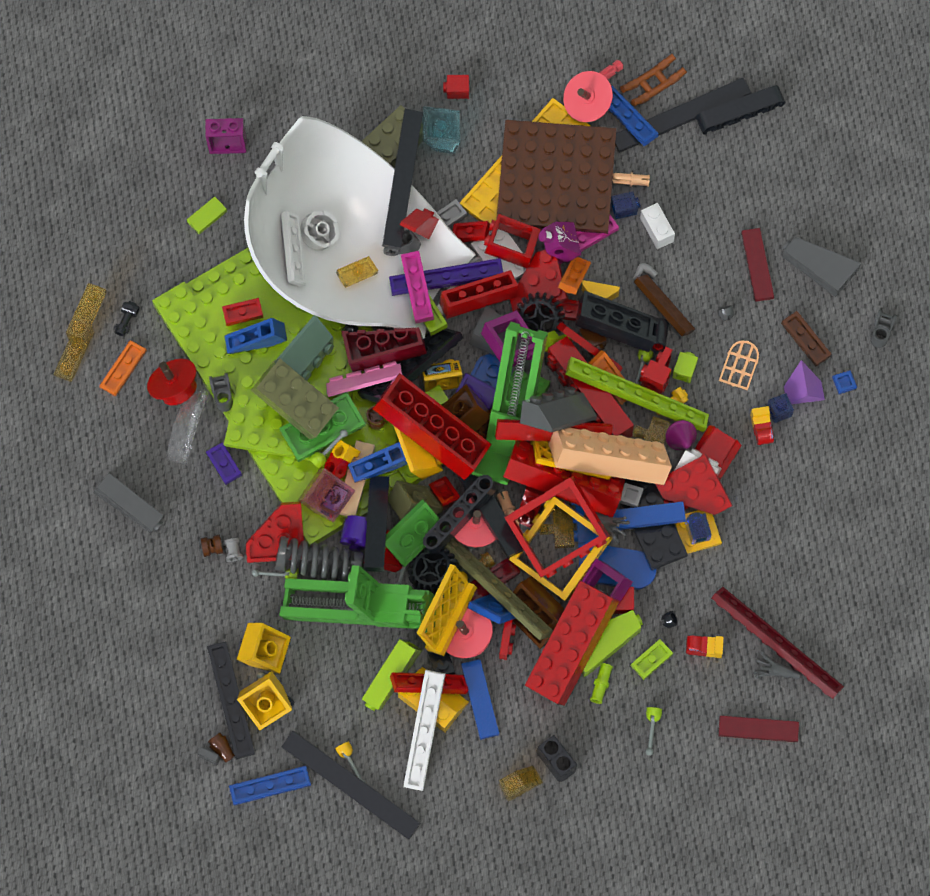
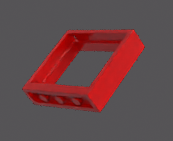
(582, 551)

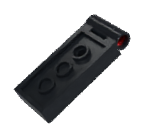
(622, 323)

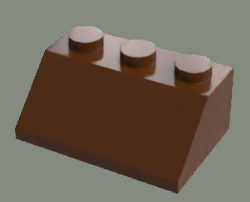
(468, 408)
(541, 603)

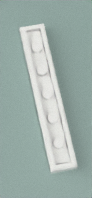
(424, 730)

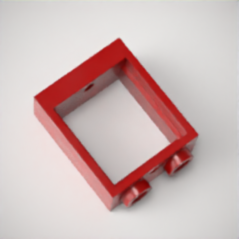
(516, 228)

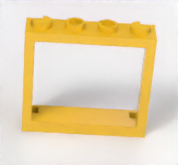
(585, 566)

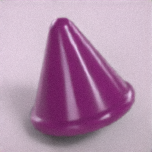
(681, 435)

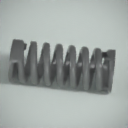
(324, 556)

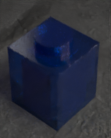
(625, 205)
(780, 408)
(698, 528)

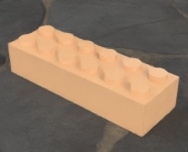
(610, 455)

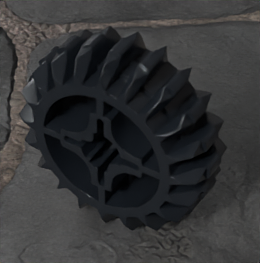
(547, 316)
(421, 574)

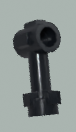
(129, 309)

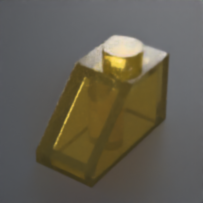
(519, 782)

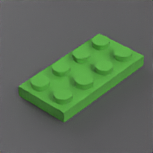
(346, 418)

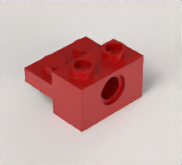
(657, 374)

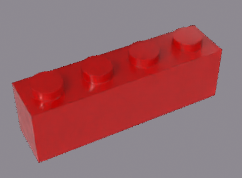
(478, 294)

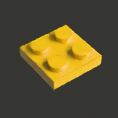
(683, 533)

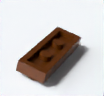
(806, 338)

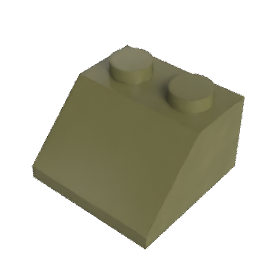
(407, 495)

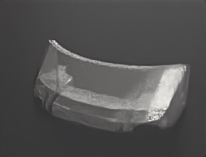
(185, 427)

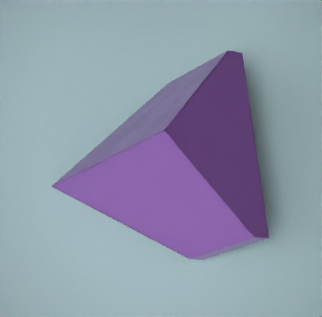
(803, 386)

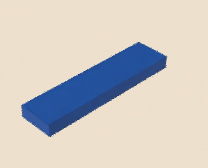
(632, 119)
(652, 515)
(480, 699)
(269, 785)

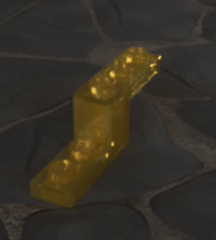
(80, 332)

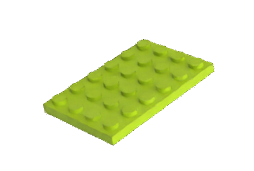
(256, 425)

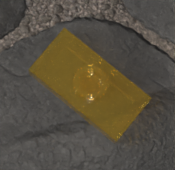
(357, 271)

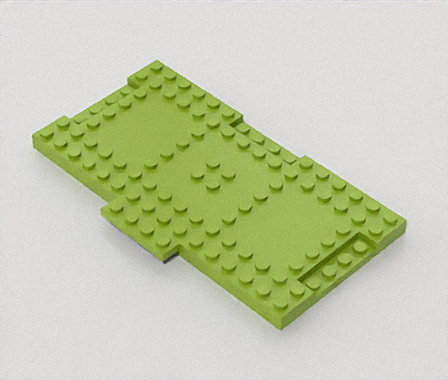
(198, 325)

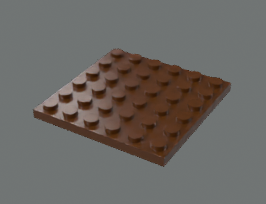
(557, 174)

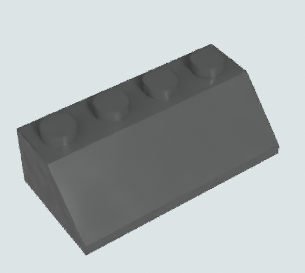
(557, 410)

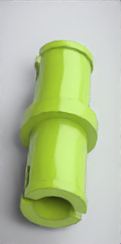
(601, 683)

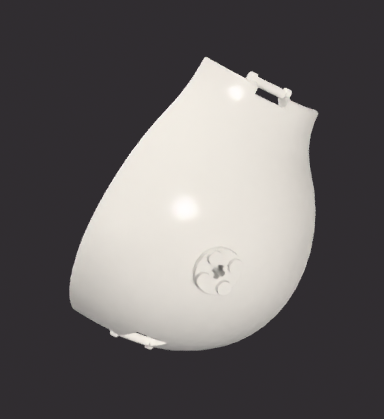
(342, 210)

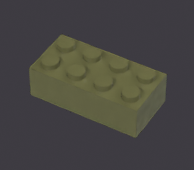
(386, 136)
(294, 398)

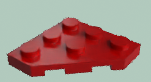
(540, 276)
(696, 487)
(265, 541)

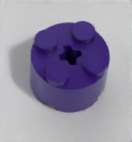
(354, 532)

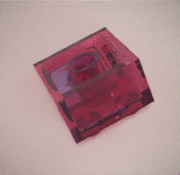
(326, 495)

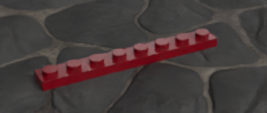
(777, 642)

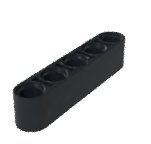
(740, 108)
(461, 504)

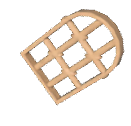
(742, 371)

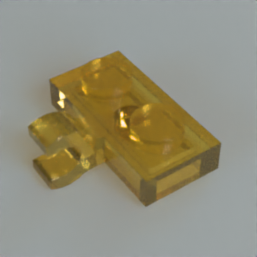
(656, 430)
(561, 528)

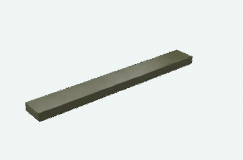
(498, 590)

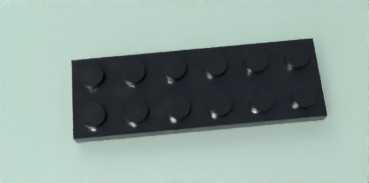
(411, 368)
(661, 542)

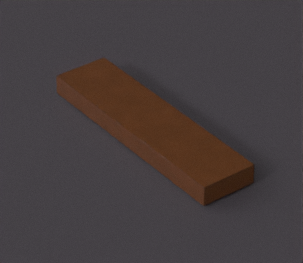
(664, 305)

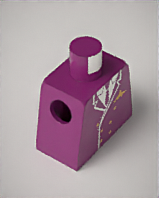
(561, 240)

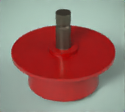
(173, 381)

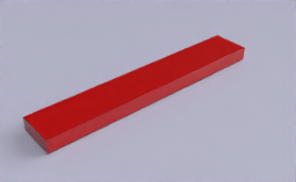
(514, 430)

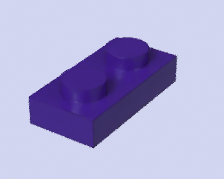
(223, 463)

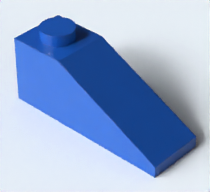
(257, 336)
(378, 463)

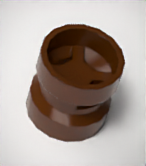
(372, 417)
(207, 545)

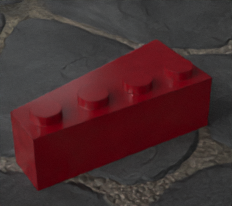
(379, 347)

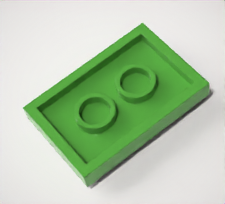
(407, 536)

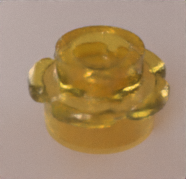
(486, 560)

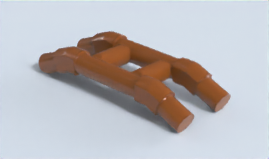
(657, 71)

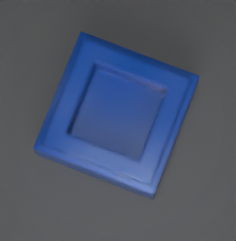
(844, 382)

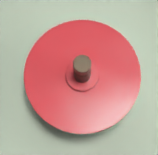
(588, 96)
(475, 532)
(471, 636)

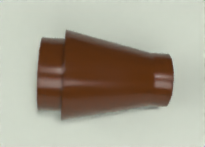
(221, 747)

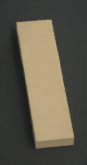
(352, 505)

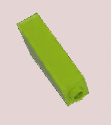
(615, 636)
(398, 661)

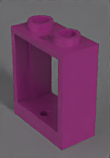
(234, 137)
(500, 325)
(600, 567)

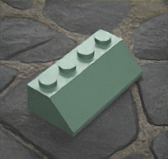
(308, 348)

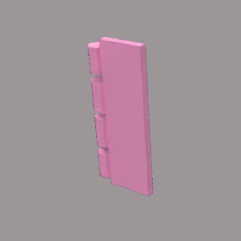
(357, 380)

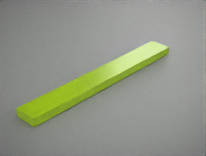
(636, 393)

